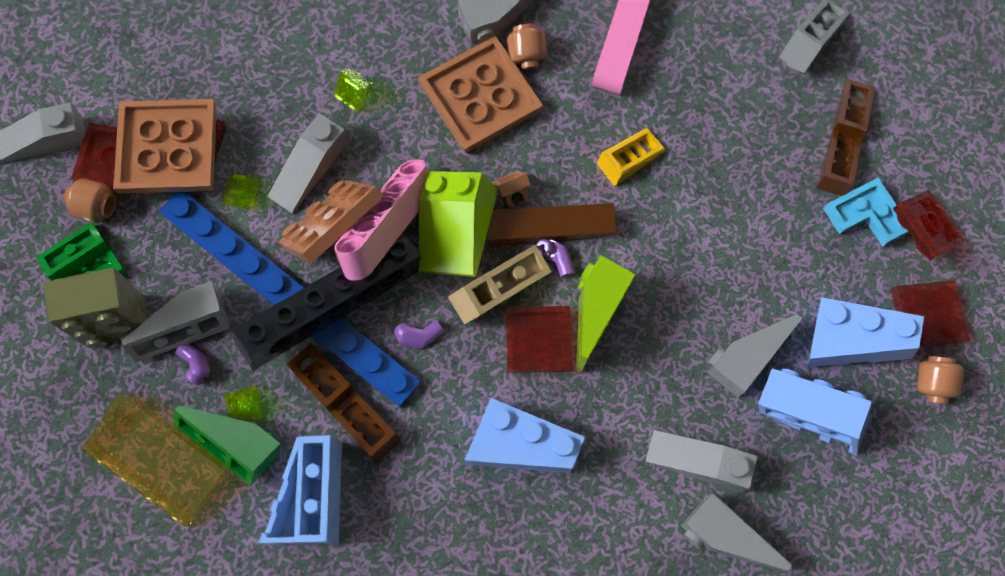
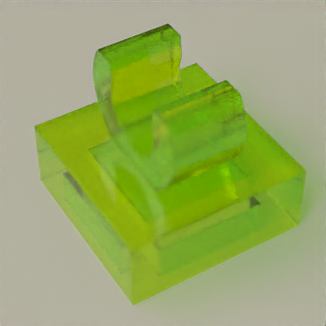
(352, 89)
(242, 191)
(244, 404)

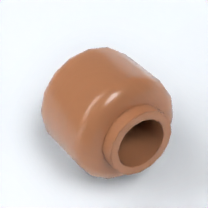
(527, 46)
(89, 200)
(940, 379)

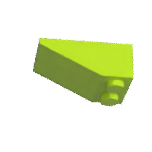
(454, 221)
(602, 292)

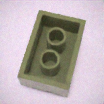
(95, 306)

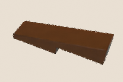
(846, 138)
(551, 222)
(344, 403)

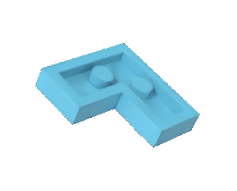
(868, 204)

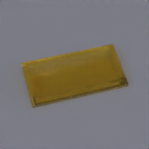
(155, 458)

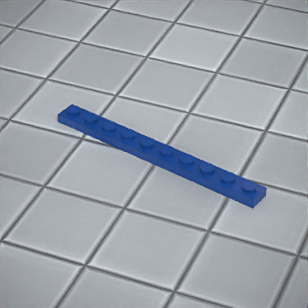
(276, 285)

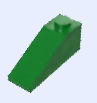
(233, 442)

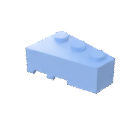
(862, 334)
(816, 407)
(522, 442)
(310, 495)

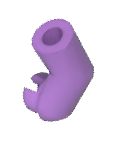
(557, 254)
(416, 337)
(197, 361)

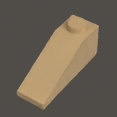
(499, 284)

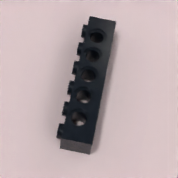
(321, 305)

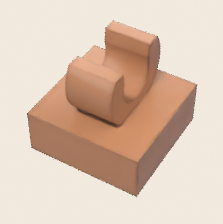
(511, 184)

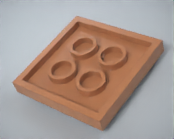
(480, 94)
(165, 146)
(329, 219)

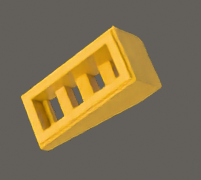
(617, 169)

